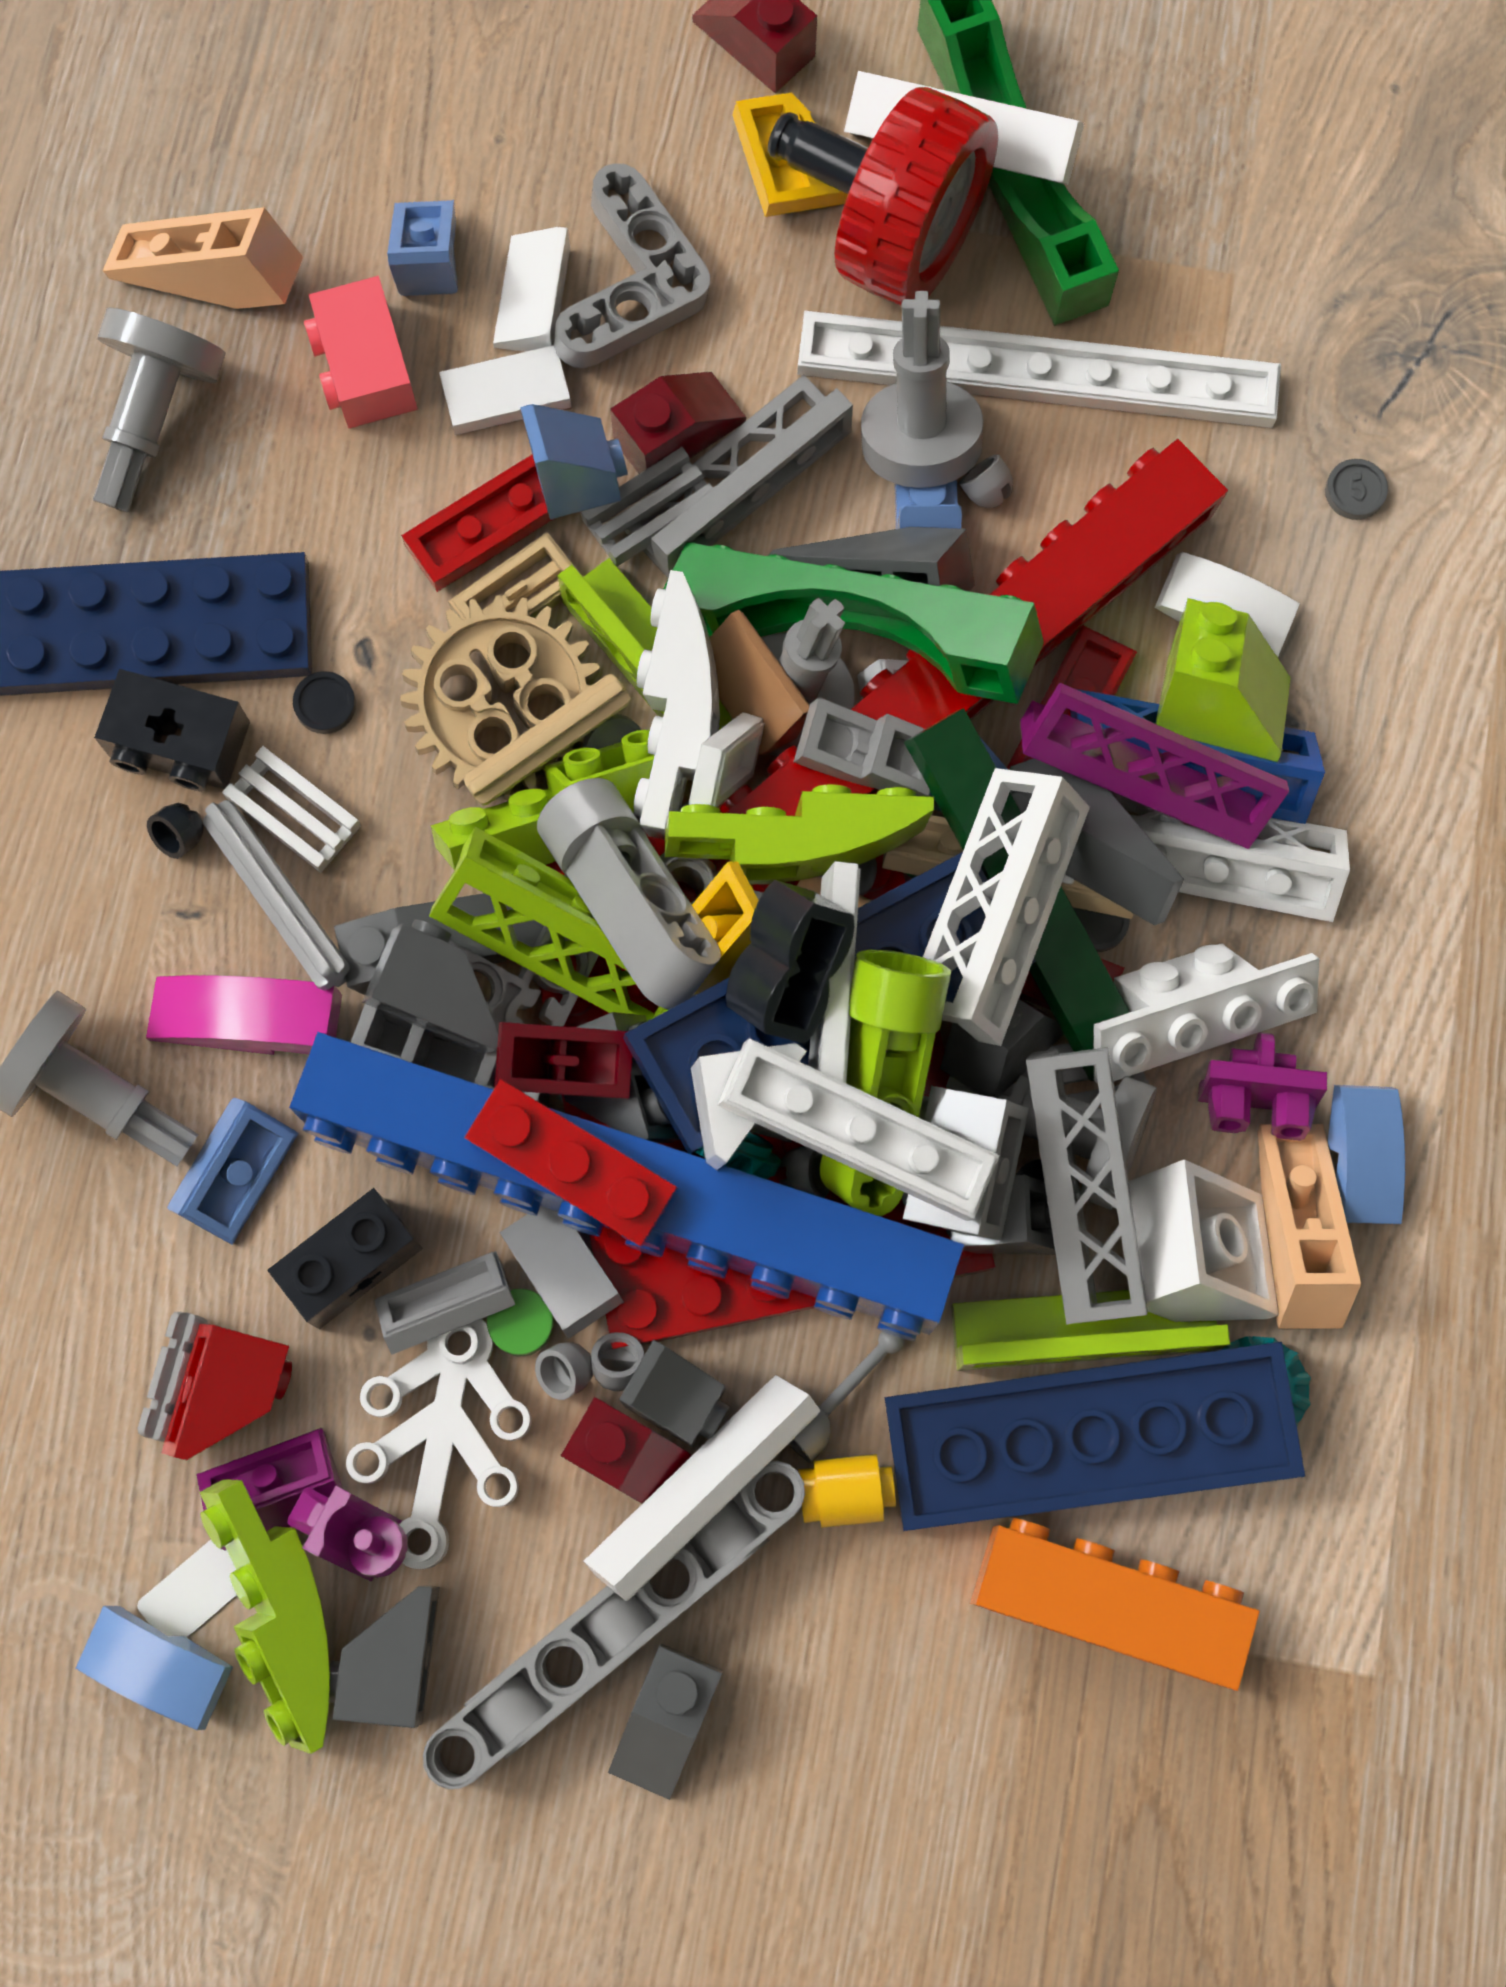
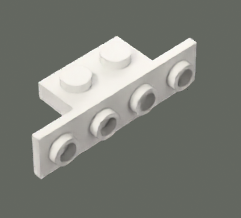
(1202, 1004)

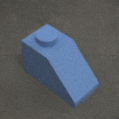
(573, 459)

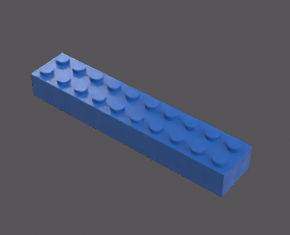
(715, 1217)

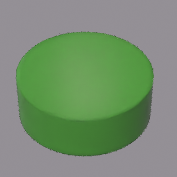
(523, 1327)

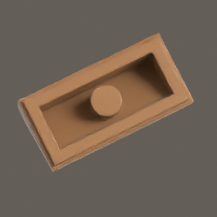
(756, 683)

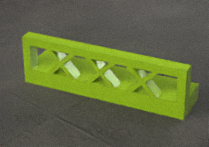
(614, 618)
(537, 895)
(1037, 1334)

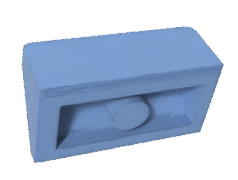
(232, 1170)

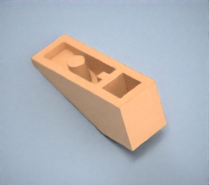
(214, 258)
(1306, 1232)

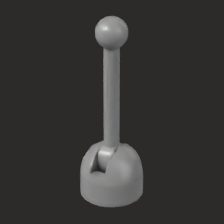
(816, 1434)

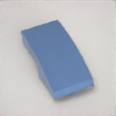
(1371, 1149)
(153, 1668)

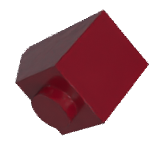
(763, 35)
(673, 414)
(623, 1451)

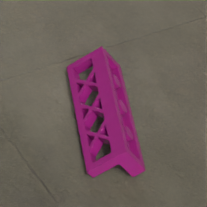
(1151, 776)

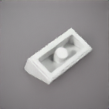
(532, 289)

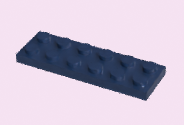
(156, 620)
(706, 1026)
(1094, 1436)

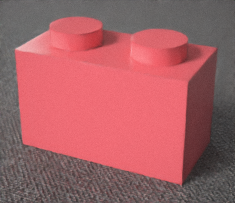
(361, 351)

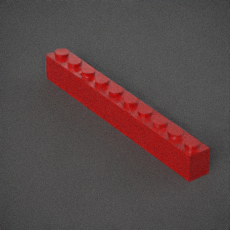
(1067, 581)

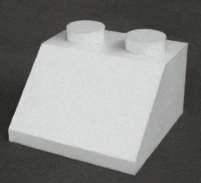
(1202, 1246)

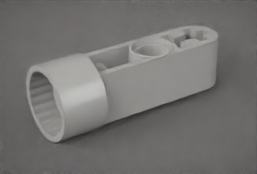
(628, 890)

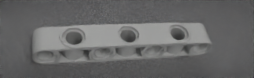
(604, 1635)

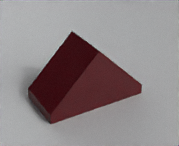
(564, 1060)

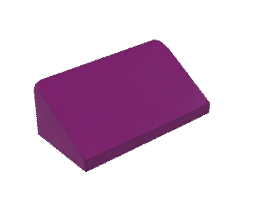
(279, 1475)

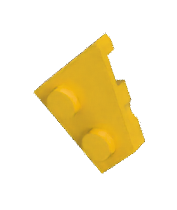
(777, 184)

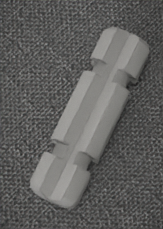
(169, 1375)

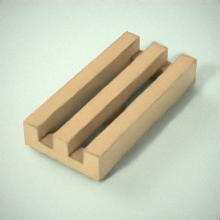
(511, 569)

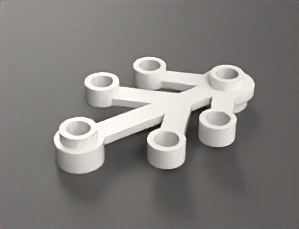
(442, 1427)

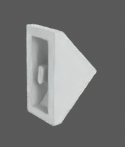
(720, 1128)

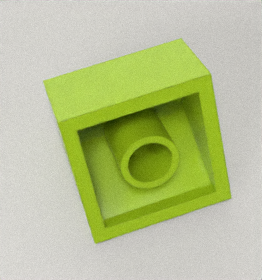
(1224, 683)

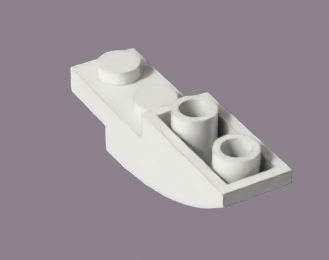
(683, 682)

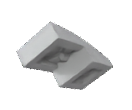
(859, 748)

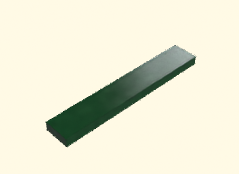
(1066, 961)

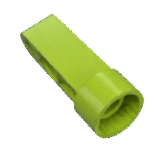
(899, 1008)

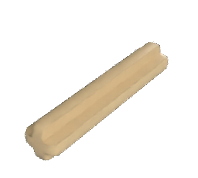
(547, 739)

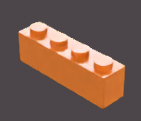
(1116, 1606)

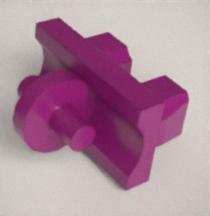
(1262, 1081)
(350, 1532)

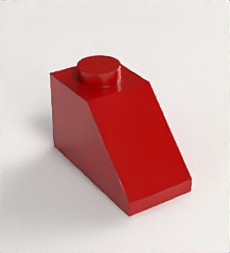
(224, 1388)

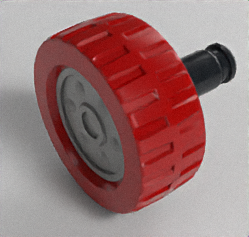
(906, 192)

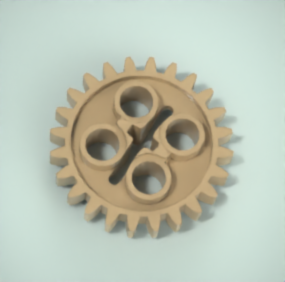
(454, 725)

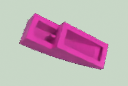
(242, 1013)

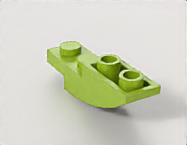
(517, 819)
(826, 828)
(287, 1636)

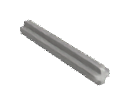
(276, 895)

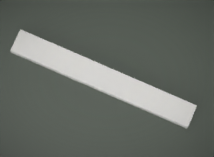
(1053, 370)

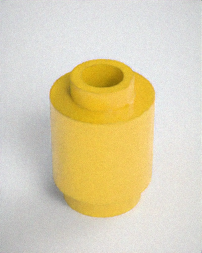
(847, 1491)

